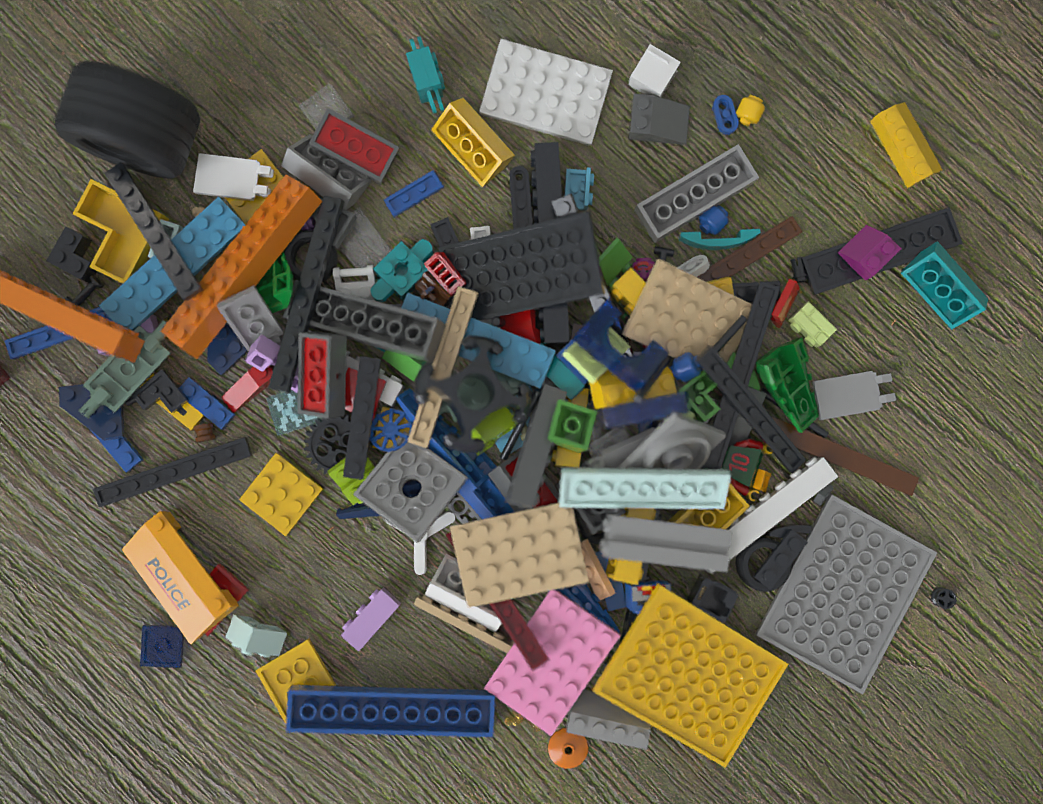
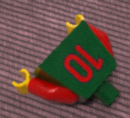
(743, 463)

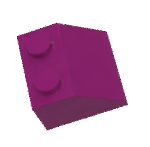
(869, 251)

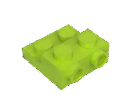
(349, 485)

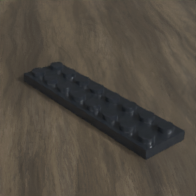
(829, 270)

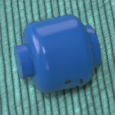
(713, 220)
(685, 367)

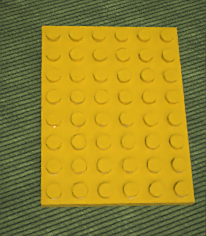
(690, 676)

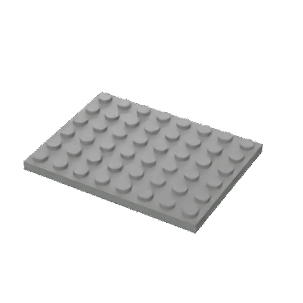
(846, 594)

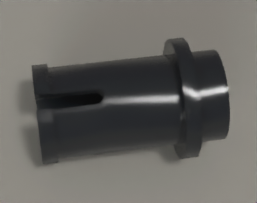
(798, 271)

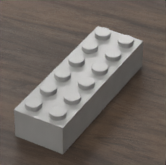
(696, 193)

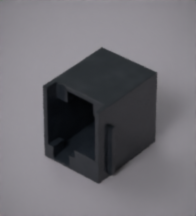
(712, 598)

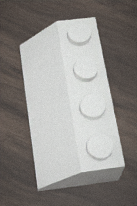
(448, 590)

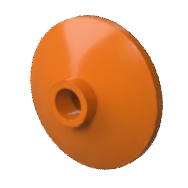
(560, 741)

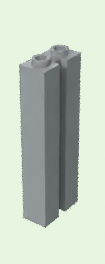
(666, 543)

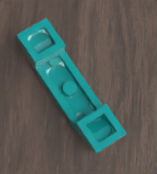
(694, 240)
(564, 378)

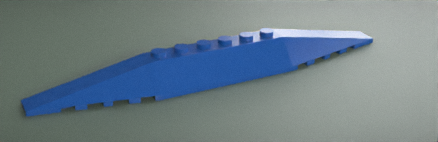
(485, 496)

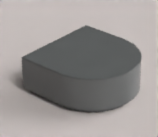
(823, 494)

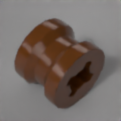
(204, 432)

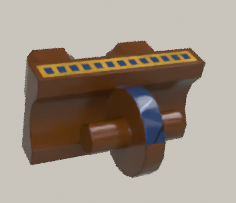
(432, 290)

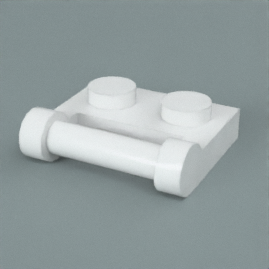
(355, 288)

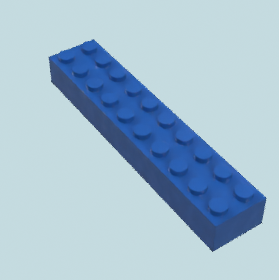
(390, 711)

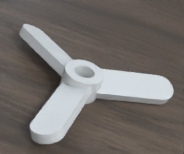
(420, 548)

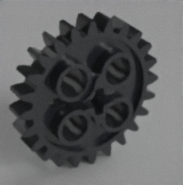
(330, 459)

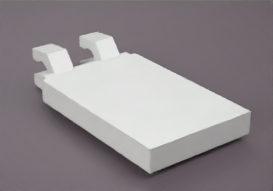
(230, 177)

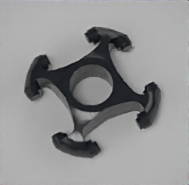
(498, 395)

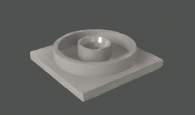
(675, 445)
(385, 484)

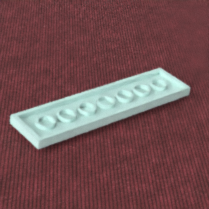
(643, 488)

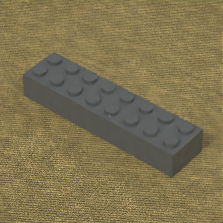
(375, 324)

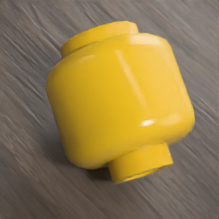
(750, 110)

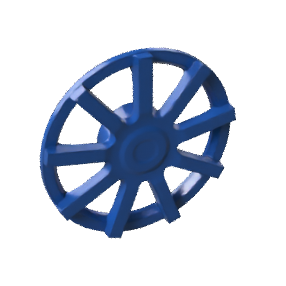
(390, 430)

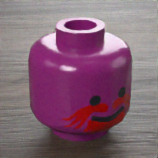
(643, 267)

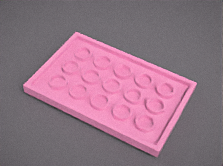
(576, 649)

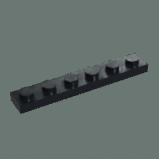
(362, 418)

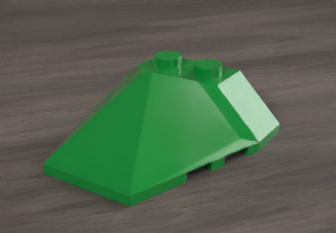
(277, 285)
(787, 381)

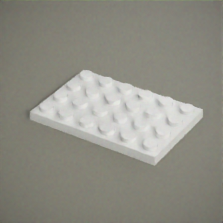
(545, 92)

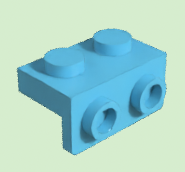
(578, 184)

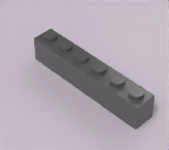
(534, 450)

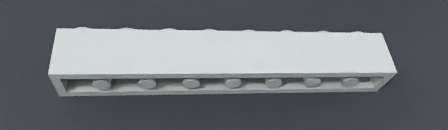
(779, 504)

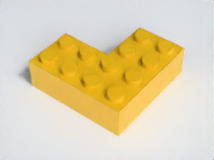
(124, 246)

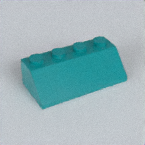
(945, 286)

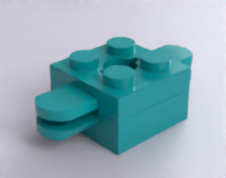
(426, 74)
(401, 270)

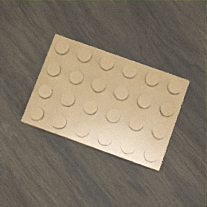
(684, 313)
(519, 554)

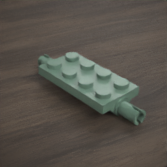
(120, 378)
(475, 393)

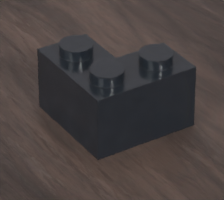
(69, 254)

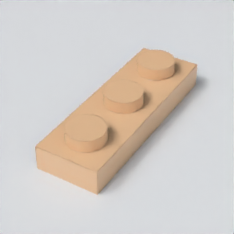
(596, 573)

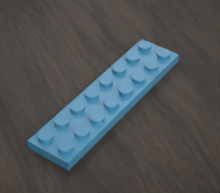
(151, 285)
(520, 357)

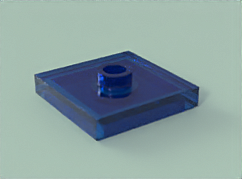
(161, 646)

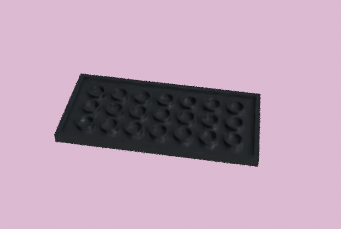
(529, 266)

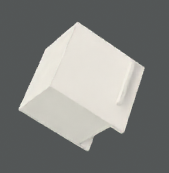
(654, 72)

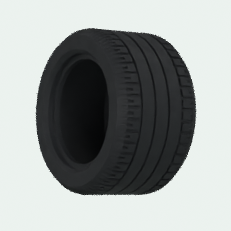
(127, 119)

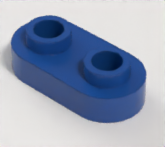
(725, 115)

